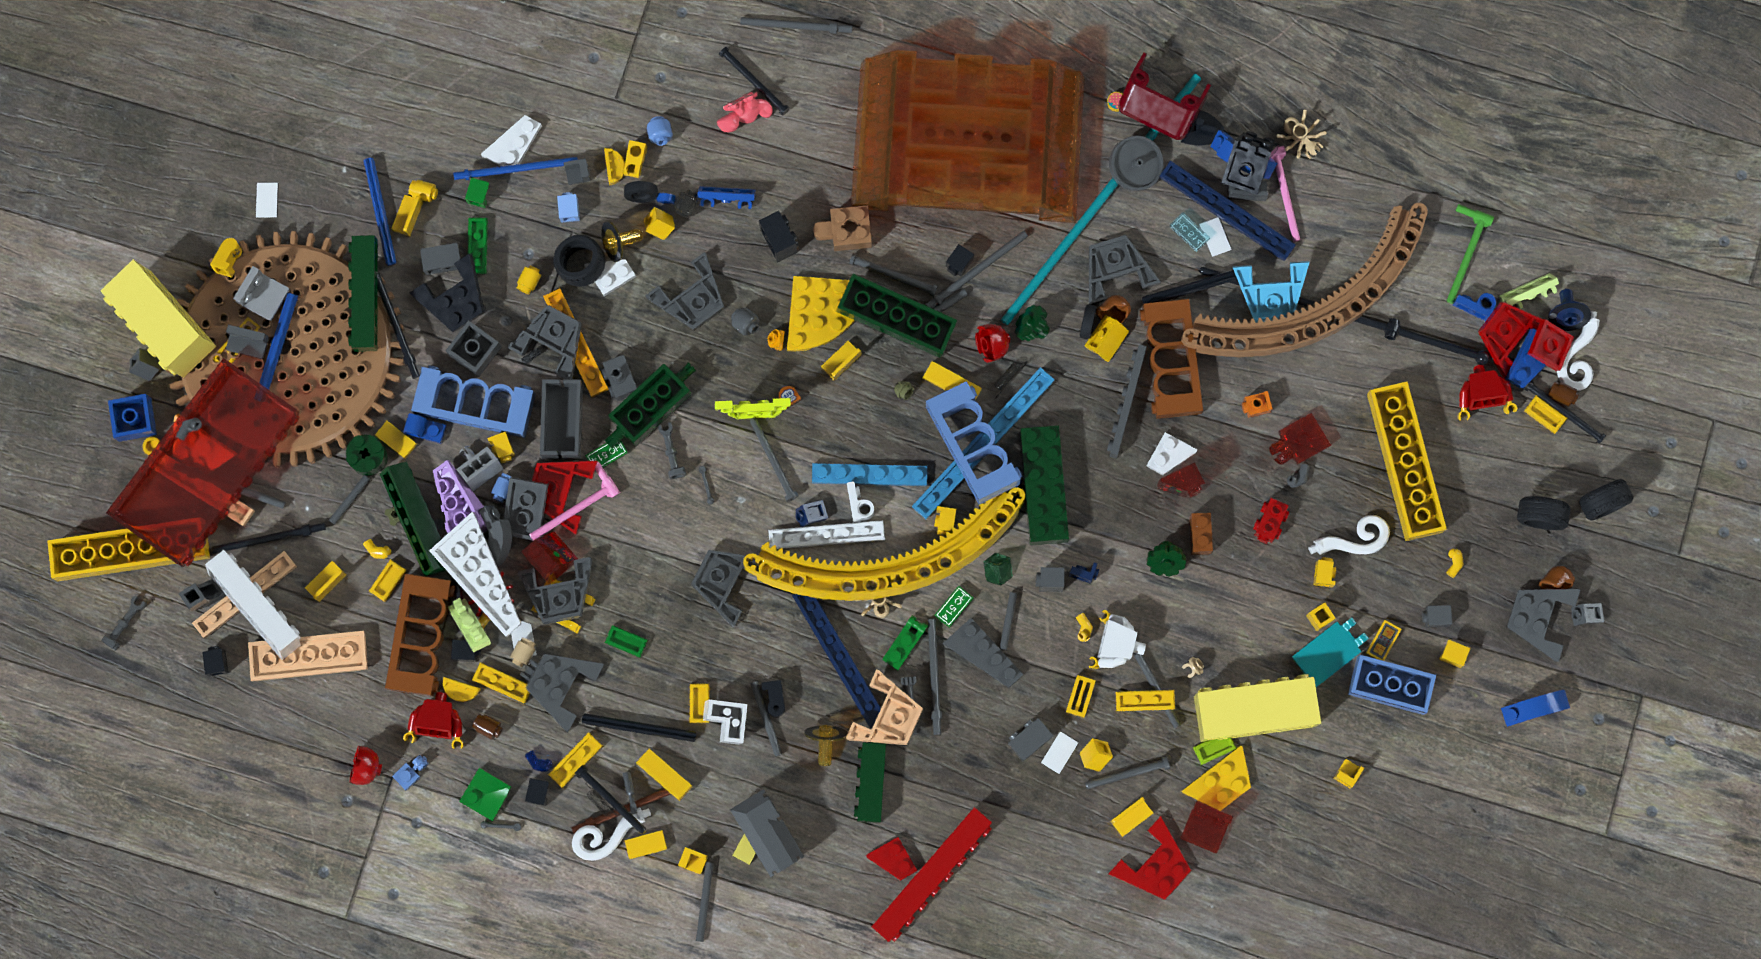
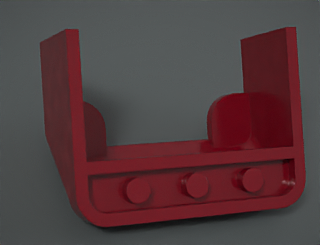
(1156, 109)

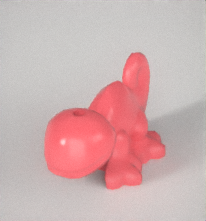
(744, 110)

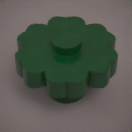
(1032, 324)
(1166, 559)

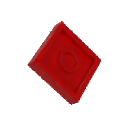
(1550, 345)

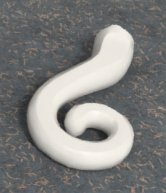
(1586, 336)
(1330, 543)
(611, 845)

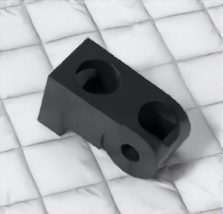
(776, 706)

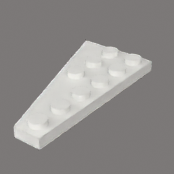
(471, 564)

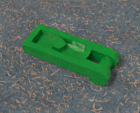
(904, 643)

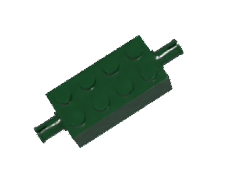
(649, 405)

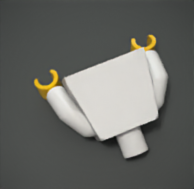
(1117, 642)

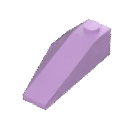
(456, 497)

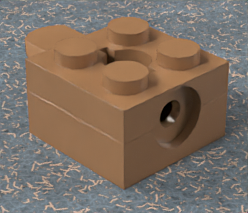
(847, 228)

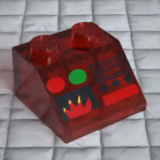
(1183, 482)
(549, 556)

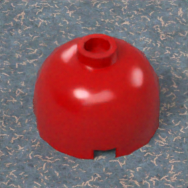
(992, 341)
(365, 766)

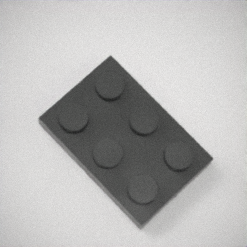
(525, 506)

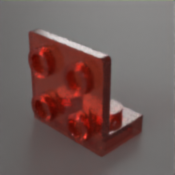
(1206, 827)

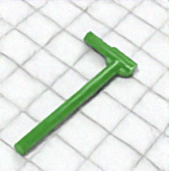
(1482, 220)

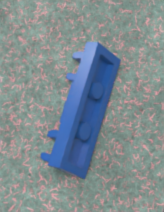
(726, 195)

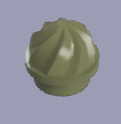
(904, 390)

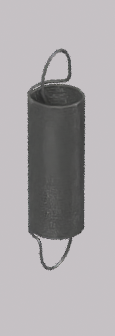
(529, 357)

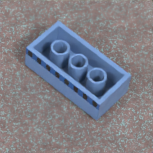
(1392, 684)

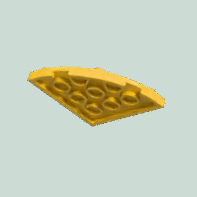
(814, 312)

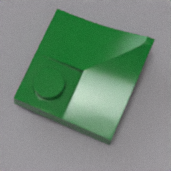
(485, 794)

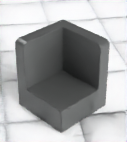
(577, 171)
(144, 364)

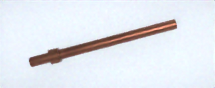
(640, 802)

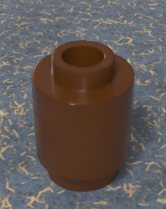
(1563, 393)
(487, 726)

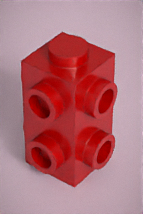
(1268, 527)

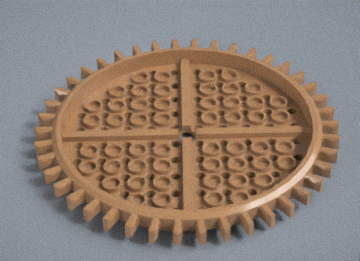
(365, 386)

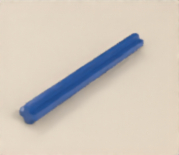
(379, 210)
(278, 340)

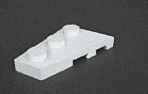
(514, 143)

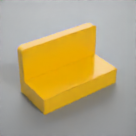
(407, 215)
(1107, 338)
(841, 360)
(325, 581)
(1131, 817)

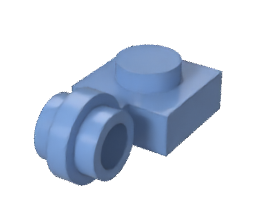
(407, 775)

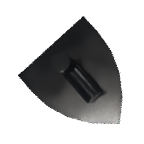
(1203, 130)

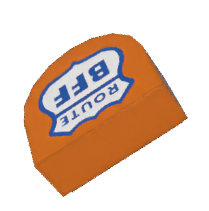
(789, 392)

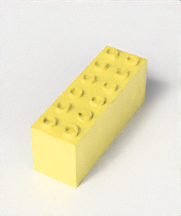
(157, 319)
(1257, 708)

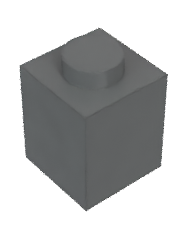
(1437, 616)

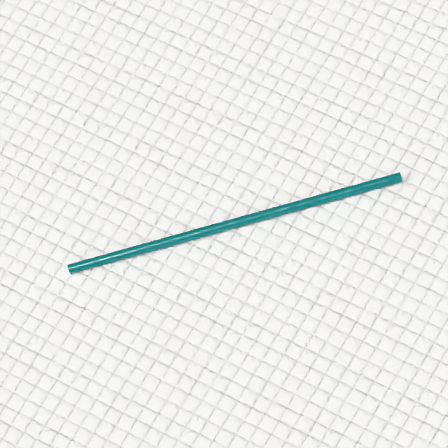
(1081, 224)

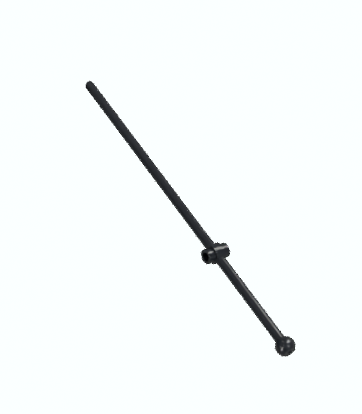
(1392, 329)

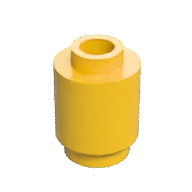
(423, 189)
(528, 280)

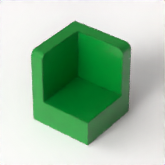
(477, 193)

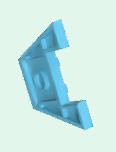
(1274, 297)

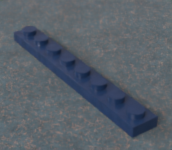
(1227, 211)
(839, 657)

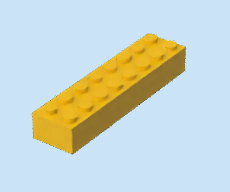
(1406, 461)
(105, 554)

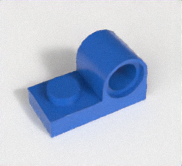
(1475, 308)
(424, 429)

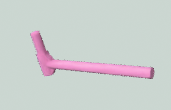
(1278, 156)
(608, 489)

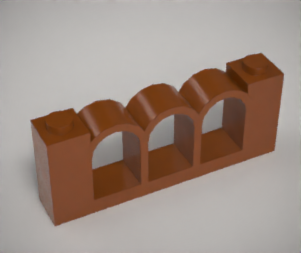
(1178, 404)
(409, 682)

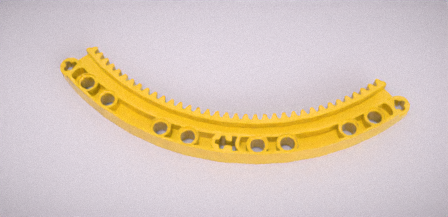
(830, 580)

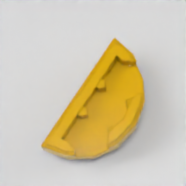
(615, 165)
(459, 691)

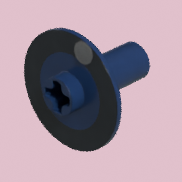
(1569, 314)

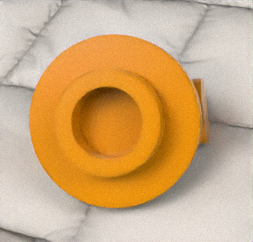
(776, 339)

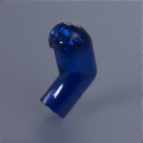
(538, 764)

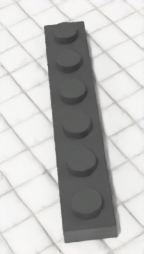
(1128, 393)

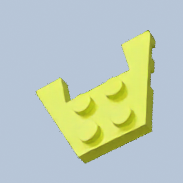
(745, 410)

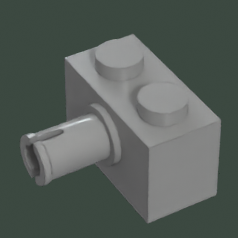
(478, 467)

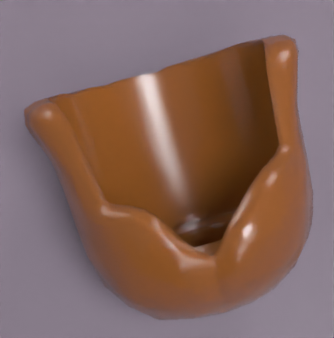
(1114, 307)
(1557, 578)

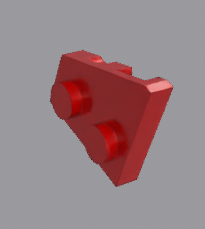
(893, 859)

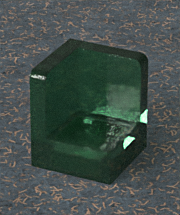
(998, 569)

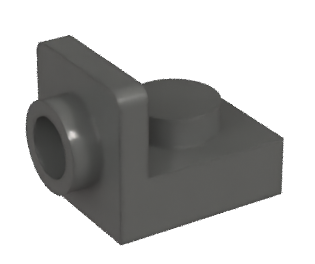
(1587, 614)

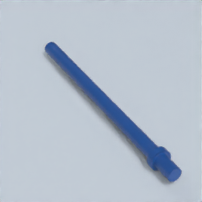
(511, 168)

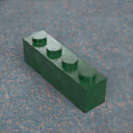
(871, 782)

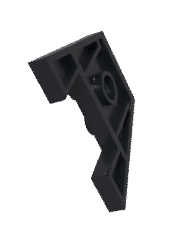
(458, 303)

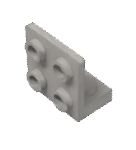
(261, 294)

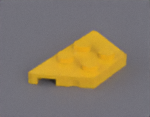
(1222, 782)

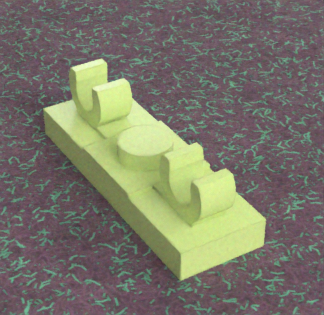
(1530, 290)
(469, 624)

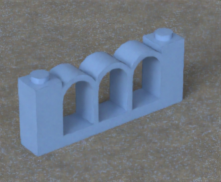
(428, 390)
(963, 398)

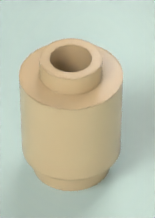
(523, 652)

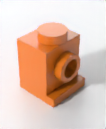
(1264, 408)

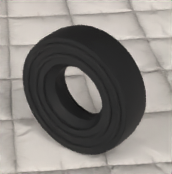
(640, 191)
(1087, 322)

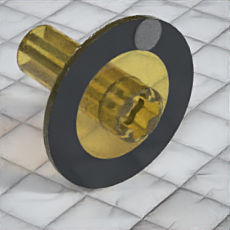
(614, 241)
(825, 735)

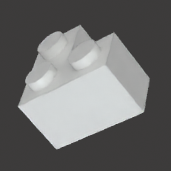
(731, 716)

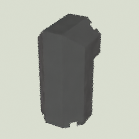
(766, 833)

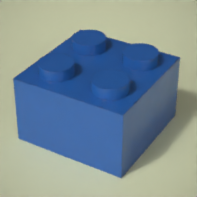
(132, 417)

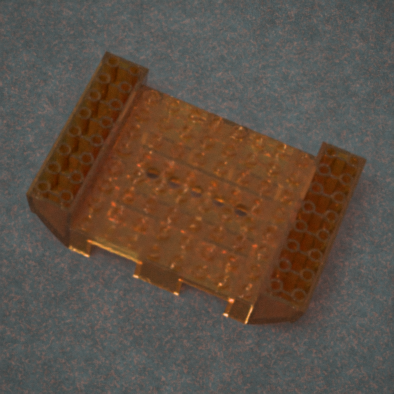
(1031, 103)

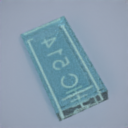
(1189, 232)

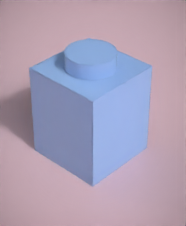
(568, 207)

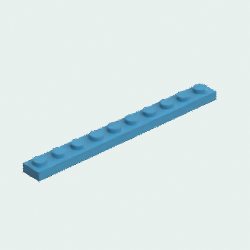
(1001, 425)

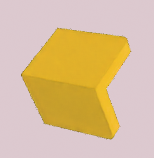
(659, 223)
(1454, 654)
(1096, 754)
(1348, 773)
(693, 860)

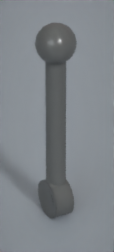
(702, 470)
(517, 827)

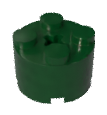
(370, 464)

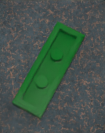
(478, 243)

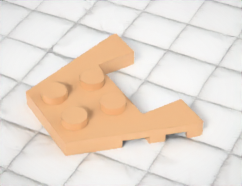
(895, 720)

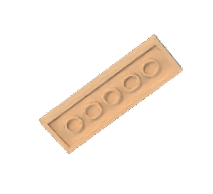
(314, 657)

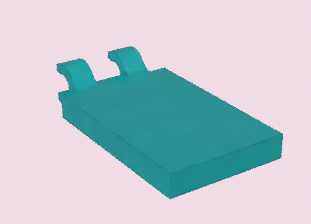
(1329, 651)

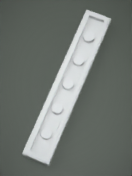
(827, 535)

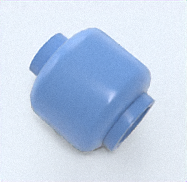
(659, 130)

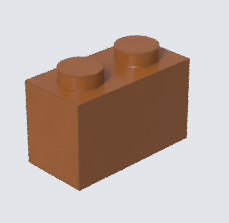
(1201, 534)

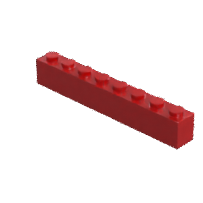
(931, 875)

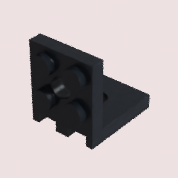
(1255, 154)

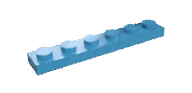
(869, 474)

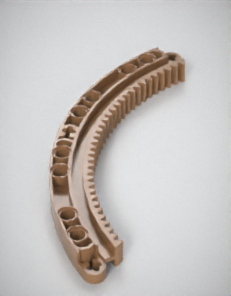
(1268, 336)

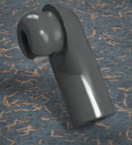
(188, 426)
(1300, 478)

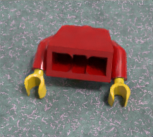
(1485, 390)
(435, 719)

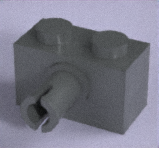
(620, 377)

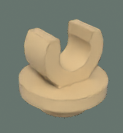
(1196, 666)

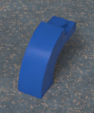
(1535, 707)

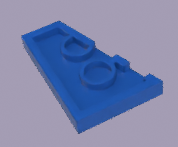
(1524, 366)

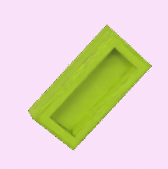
(1213, 749)

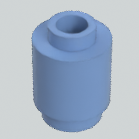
(501, 488)

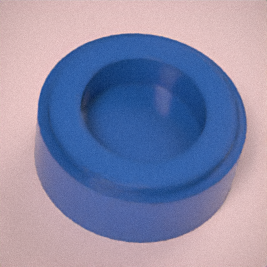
(666, 198)

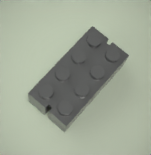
(561, 419)

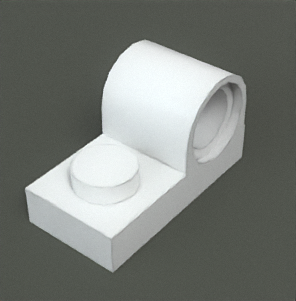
(854, 493)

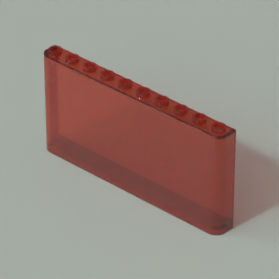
(195, 481)

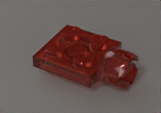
(1300, 441)

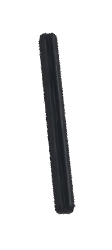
(1191, 287)
(639, 727)

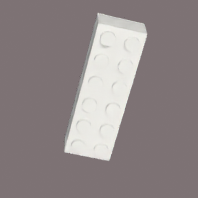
(253, 605)

